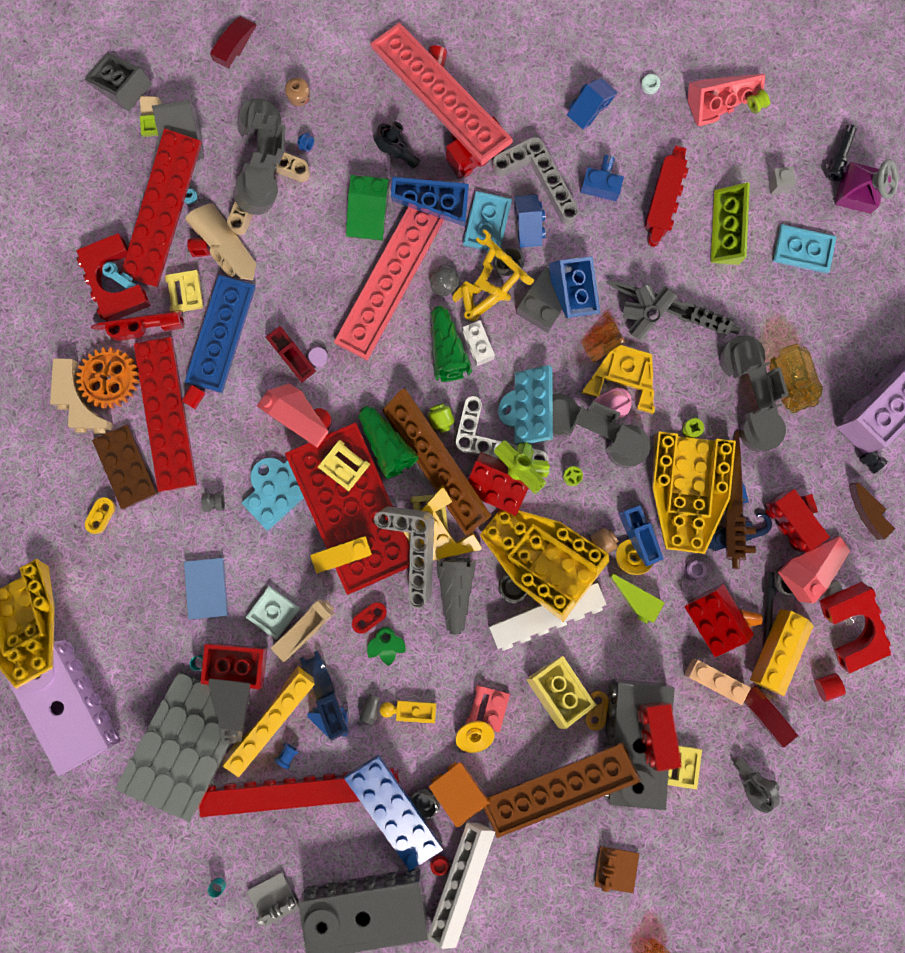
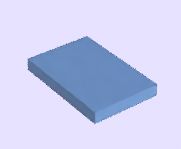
(206, 588)

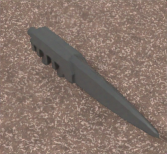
(689, 312)

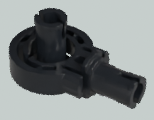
(394, 143)

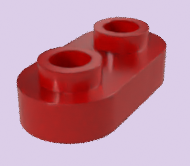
(369, 617)

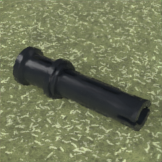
(840, 160)

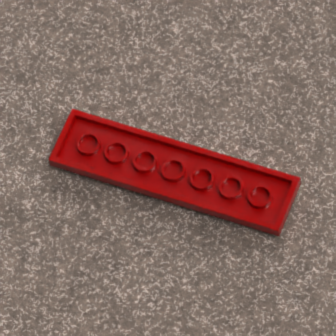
(161, 207)
(165, 414)

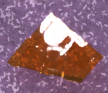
(603, 339)

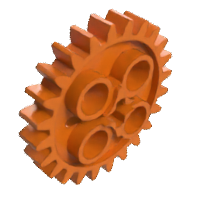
(90, 377)

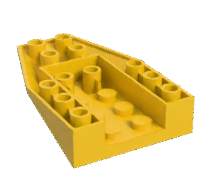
(691, 488)
(545, 558)
(27, 625)

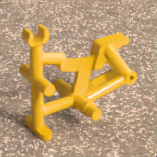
(497, 293)

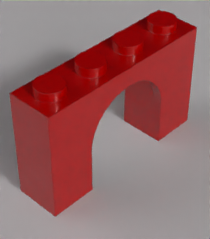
(111, 305)
(872, 643)

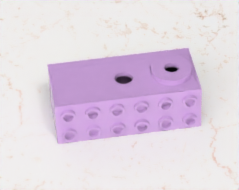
(878, 416)
(66, 712)

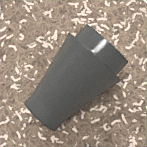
(370, 710)

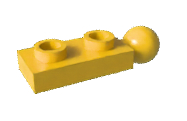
(410, 711)

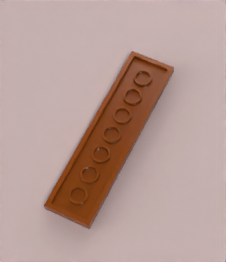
(436, 461)
(561, 790)

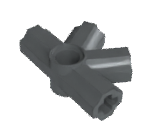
(640, 310)

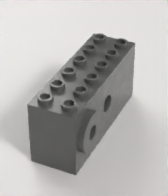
(625, 727)
(334, 918)

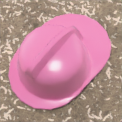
(616, 399)

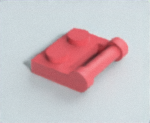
(494, 709)

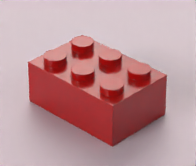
(461, 160)
(495, 485)
(796, 521)
(719, 620)
(234, 664)
(659, 736)

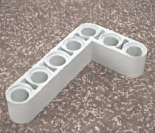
(469, 434)

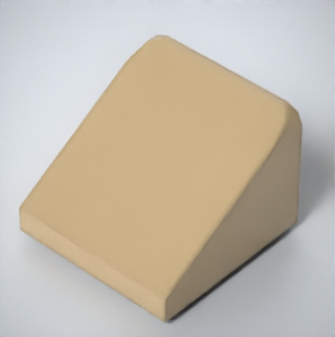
(146, 104)

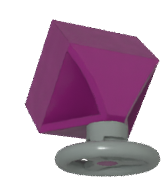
(865, 186)

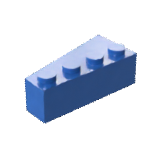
(435, 198)

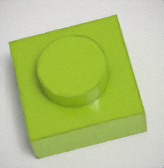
(148, 126)

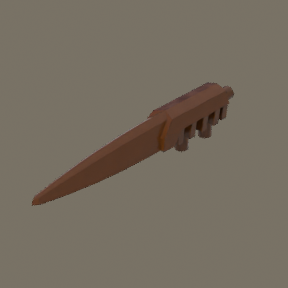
(734, 520)

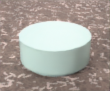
(650, 83)

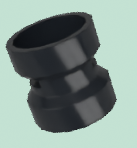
(873, 461)

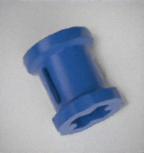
(286, 756)

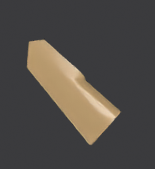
(224, 244)

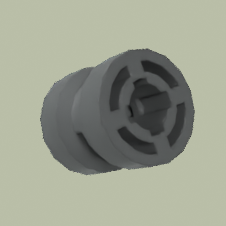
(212, 501)

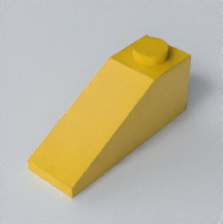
(341, 554)

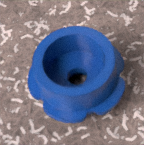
(305, 142)

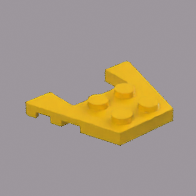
(628, 368)
(443, 541)

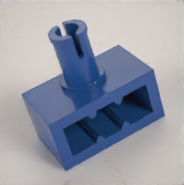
(602, 182)

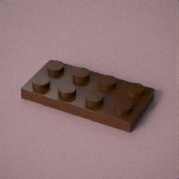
(125, 467)

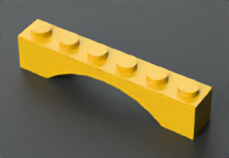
(255, 739)

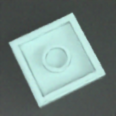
(273, 612)

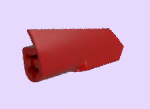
(167, 320)

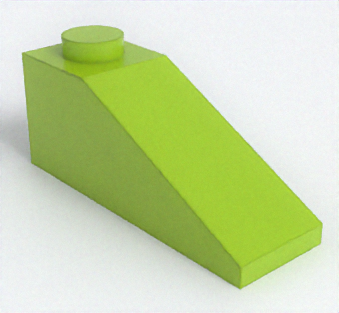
(640, 602)

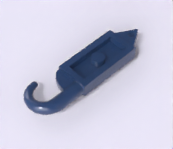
(719, 538)

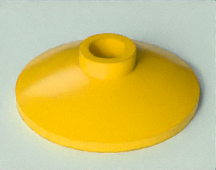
(624, 553)
(474, 736)

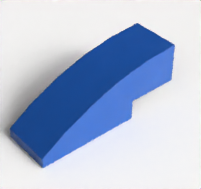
(641, 535)

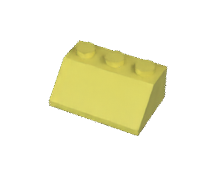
(561, 693)

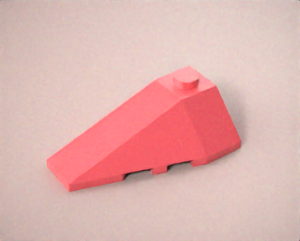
(717, 96)
(293, 410)
(815, 570)

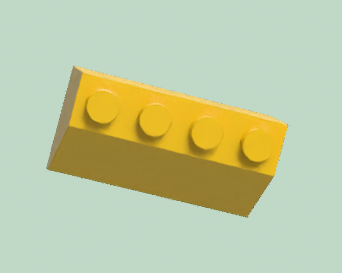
(782, 651)

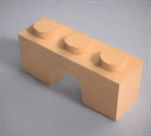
(717, 681)

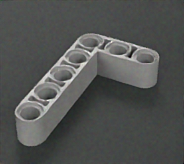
(543, 174)
(417, 549)

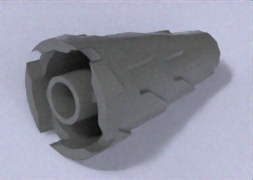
(455, 587)

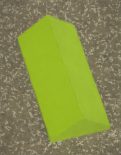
(730, 224)

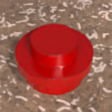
(439, 865)

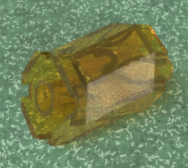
(799, 377)

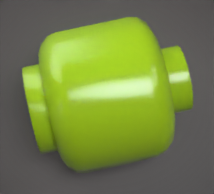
(440, 417)

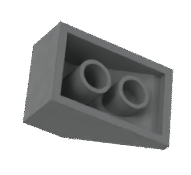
(119, 81)
(541, 303)

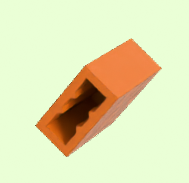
(458, 793)

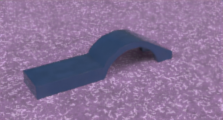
(325, 697)

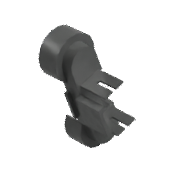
(256, 186)
(765, 427)
(628, 442)

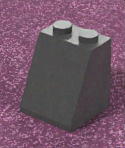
(180, 118)
(230, 707)

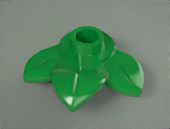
(386, 648)

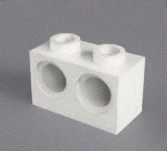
(478, 343)

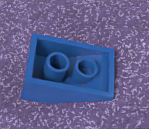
(575, 286)

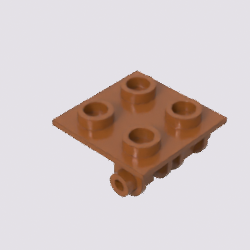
(616, 870)

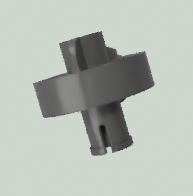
(758, 788)

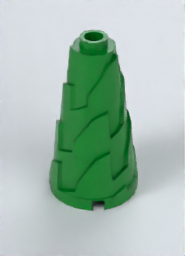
(448, 351)
(388, 446)

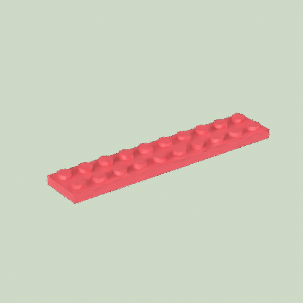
(441, 94)
(388, 282)

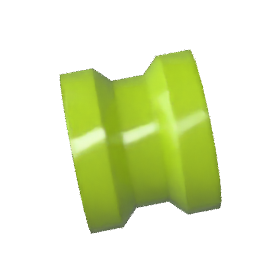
(758, 101)
(689, 428)
(576, 476)

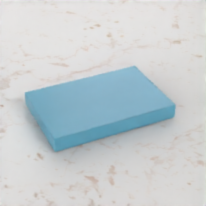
(490, 214)
(804, 248)

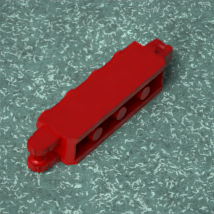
(665, 195)

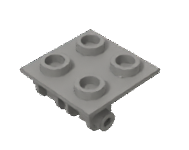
(272, 900)

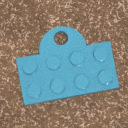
(530, 406)
(274, 493)

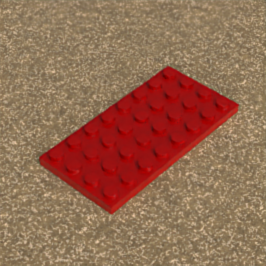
(350, 514)

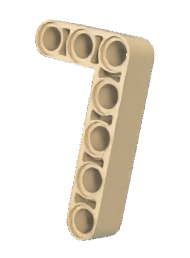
(289, 170)

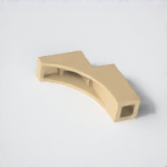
(67, 397)
(304, 629)

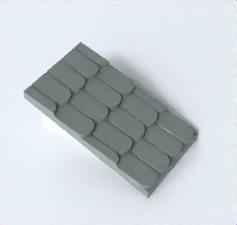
(177, 751)

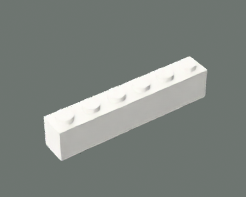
(539, 620)
(461, 885)

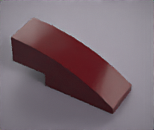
(232, 42)
(290, 354)
(770, 717)

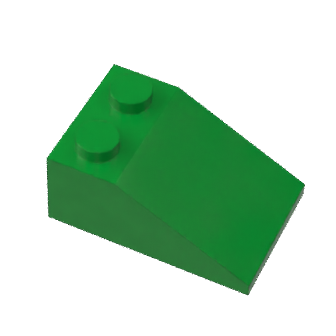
(367, 207)

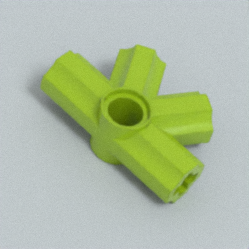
(522, 466)

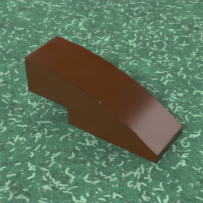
(870, 512)

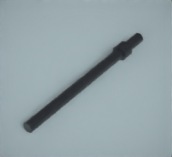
(770, 592)

